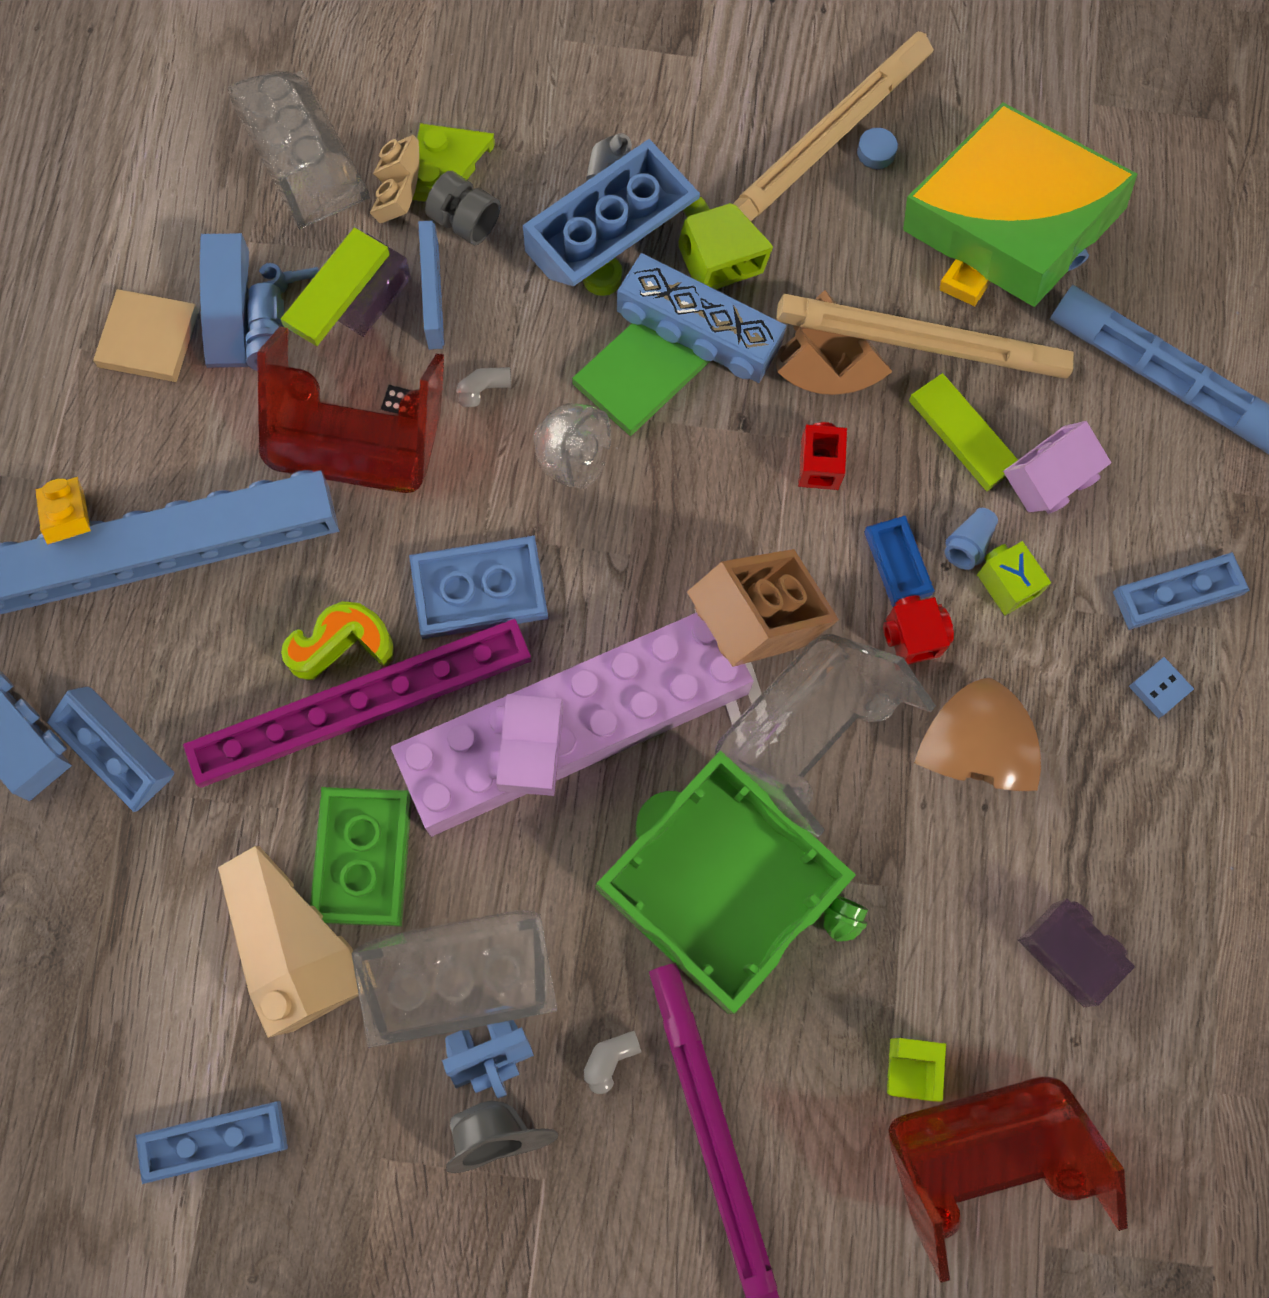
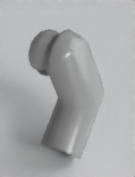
(607, 152)
(481, 379)
(604, 1059)

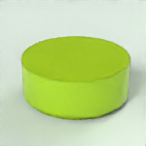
(605, 279)

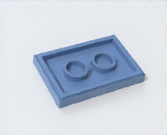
(478, 587)

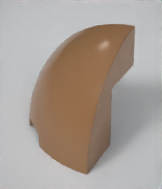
(830, 361)
(984, 737)

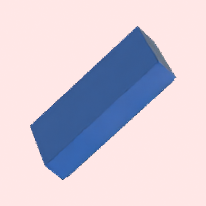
(898, 559)

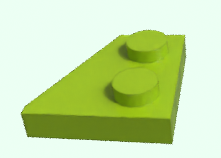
(448, 150)

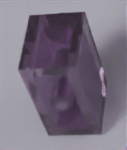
(1077, 952)

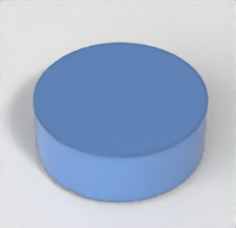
(877, 148)

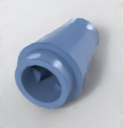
(971, 540)

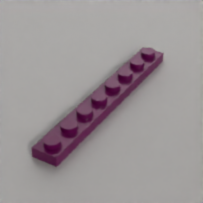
(356, 703)

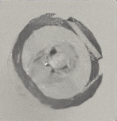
(572, 443)

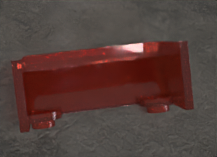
(340, 440)
(997, 1144)

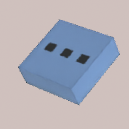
(1161, 687)

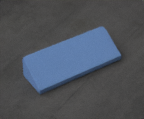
(110, 747)

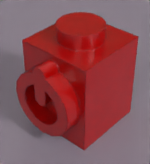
(918, 629)

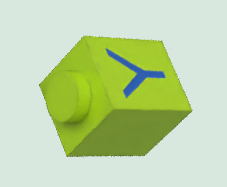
(1012, 577)

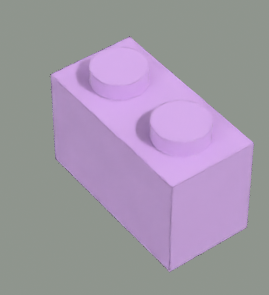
(1058, 468)

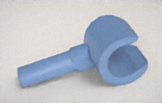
(282, 279)

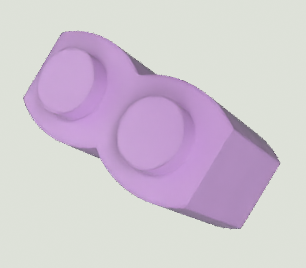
(528, 745)

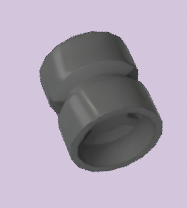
(460, 206)

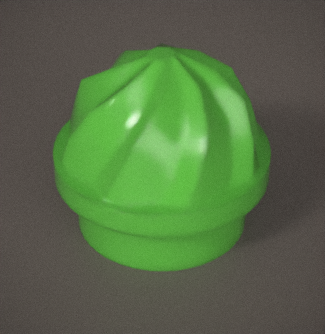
(844, 919)

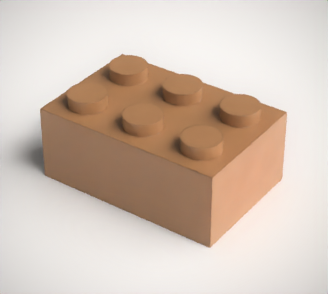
(761, 606)

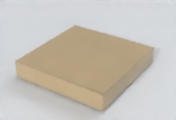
(146, 335)

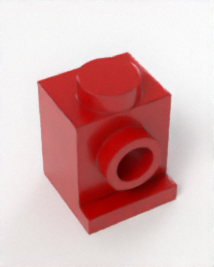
(826, 471)

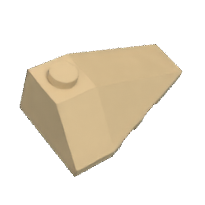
(286, 950)

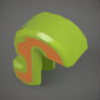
(333, 634)

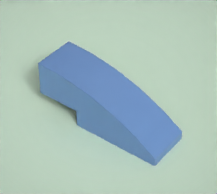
(224, 299)

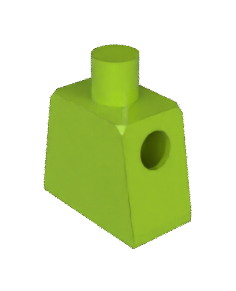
(721, 245)

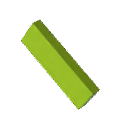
(335, 286)
(963, 431)

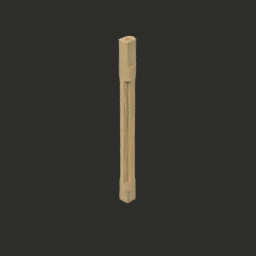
(834, 126)
(924, 336)

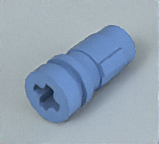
(264, 318)

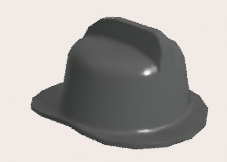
(492, 1133)

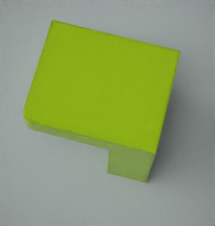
(916, 1069)

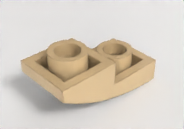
(399, 177)

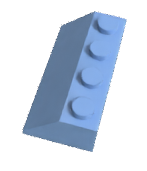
(607, 214)

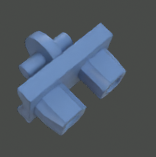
(489, 1062)

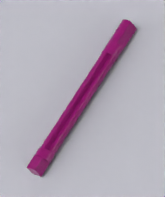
(713, 1135)

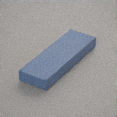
(431, 285)
(1180, 591)
(211, 1142)

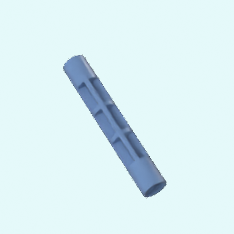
(1164, 366)

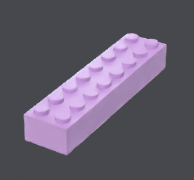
(606, 709)

